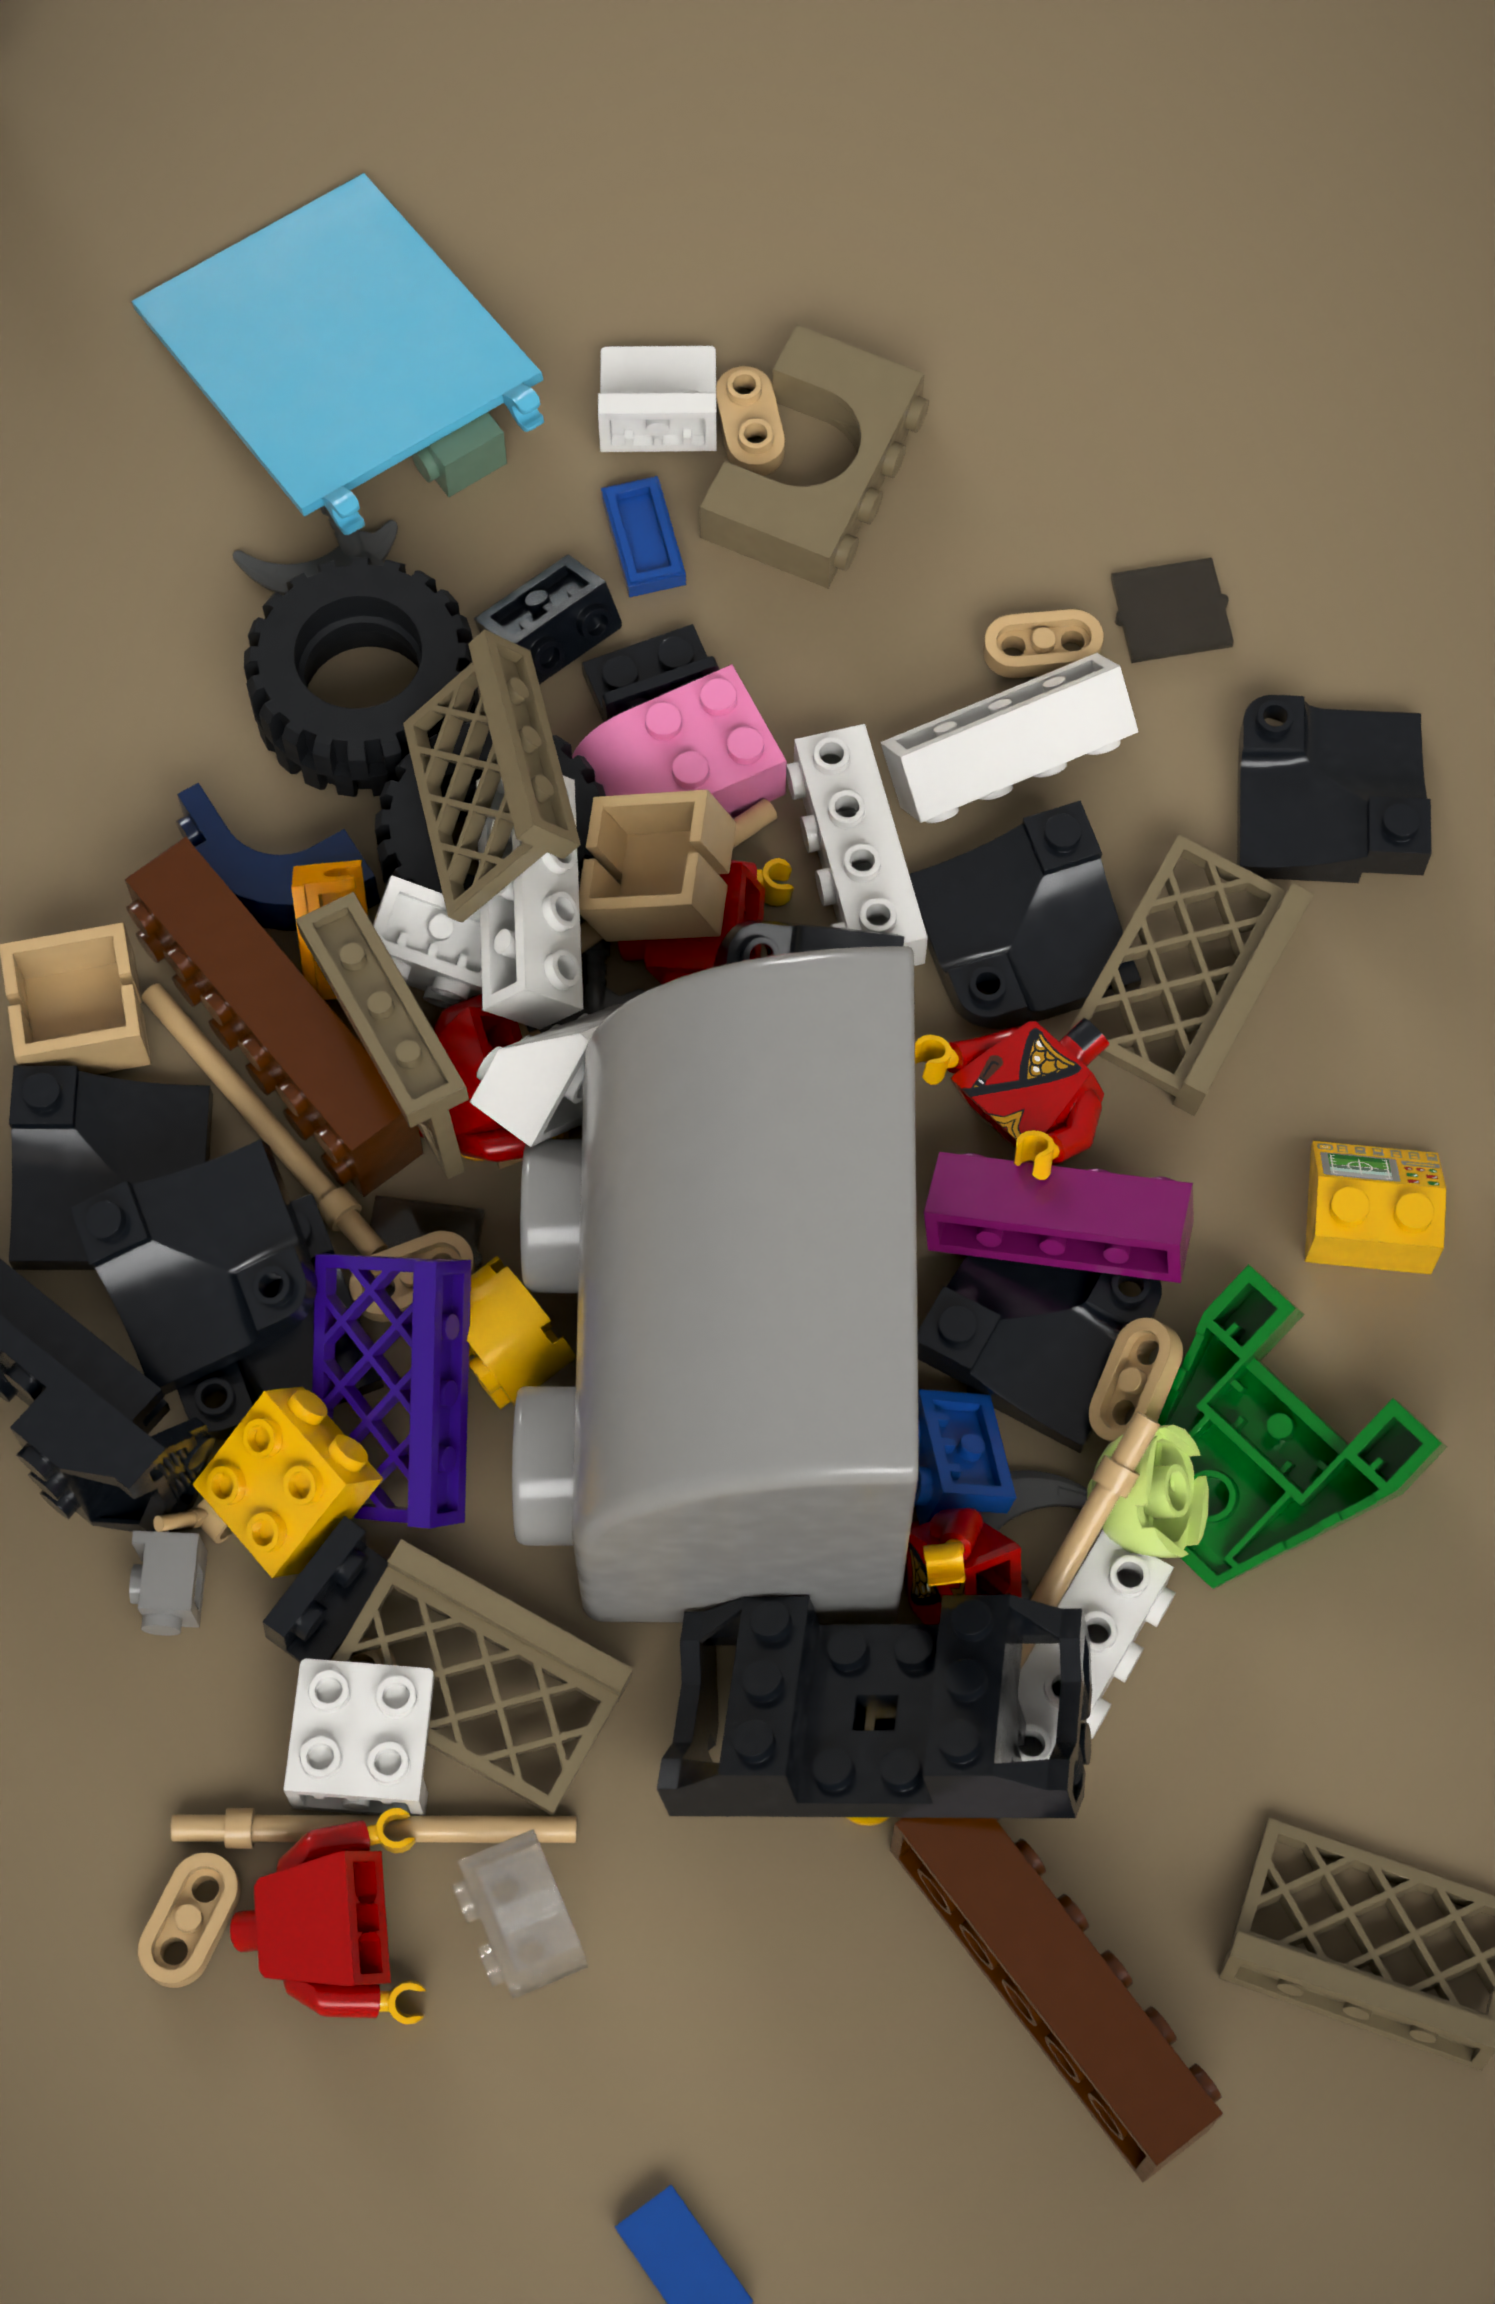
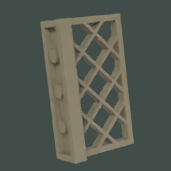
(520, 756)
(1242, 981)
(388, 1022)
(522, 1637)
(1343, 1989)

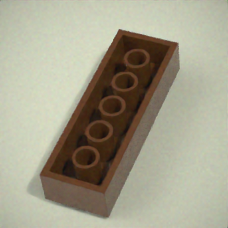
(272, 1016)
(1061, 1986)

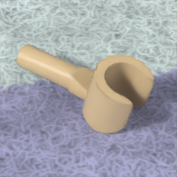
(202, 1516)

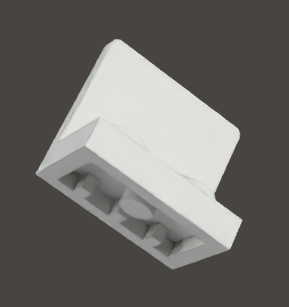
(657, 399)
(429, 946)
(359, 1738)

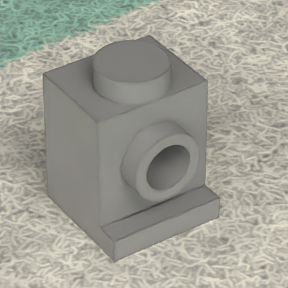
(168, 1581)

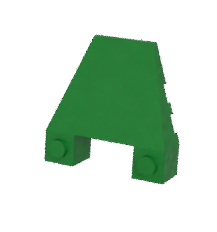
(1268, 1456)

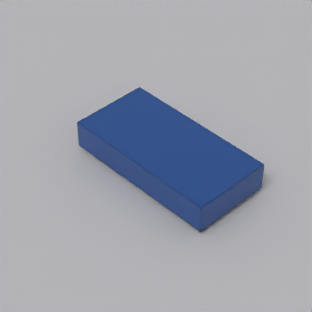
(643, 536)
(679, 2254)

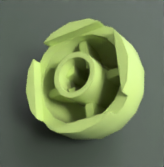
(1165, 1504)

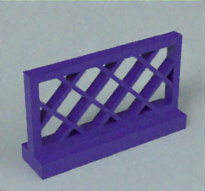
(437, 1332)

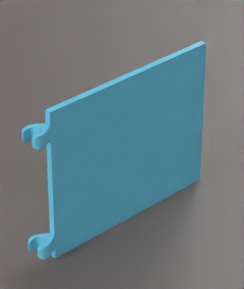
(339, 346)

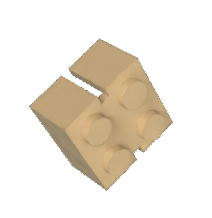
(667, 861)
(78, 998)

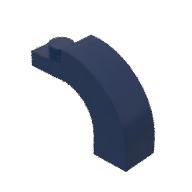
(256, 877)

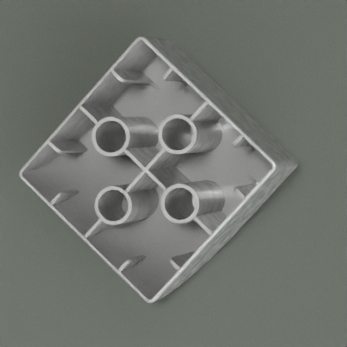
(736, 1296)

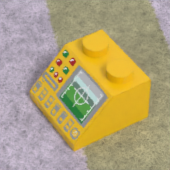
(1375, 1208)

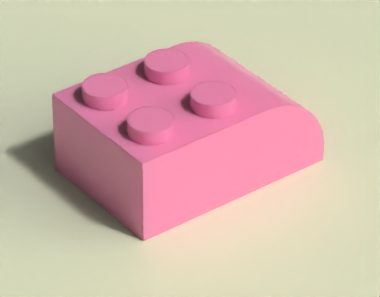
(690, 741)

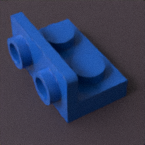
(960, 1455)

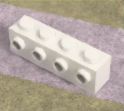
(1010, 738)
(854, 836)
(533, 936)
(1117, 1598)

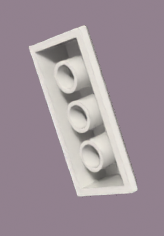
(539, 1081)

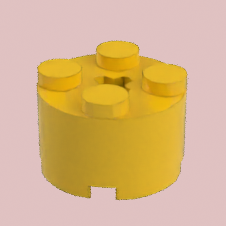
(510, 1335)

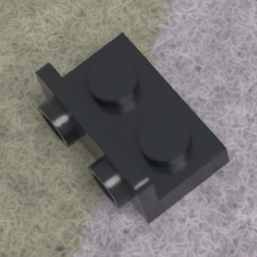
(555, 615)
(646, 670)
(326, 1595)

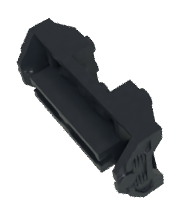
(91, 1418)
(875, 1714)

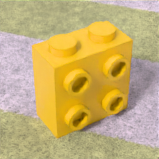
(287, 1479)

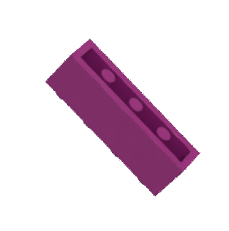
(1066, 1221)

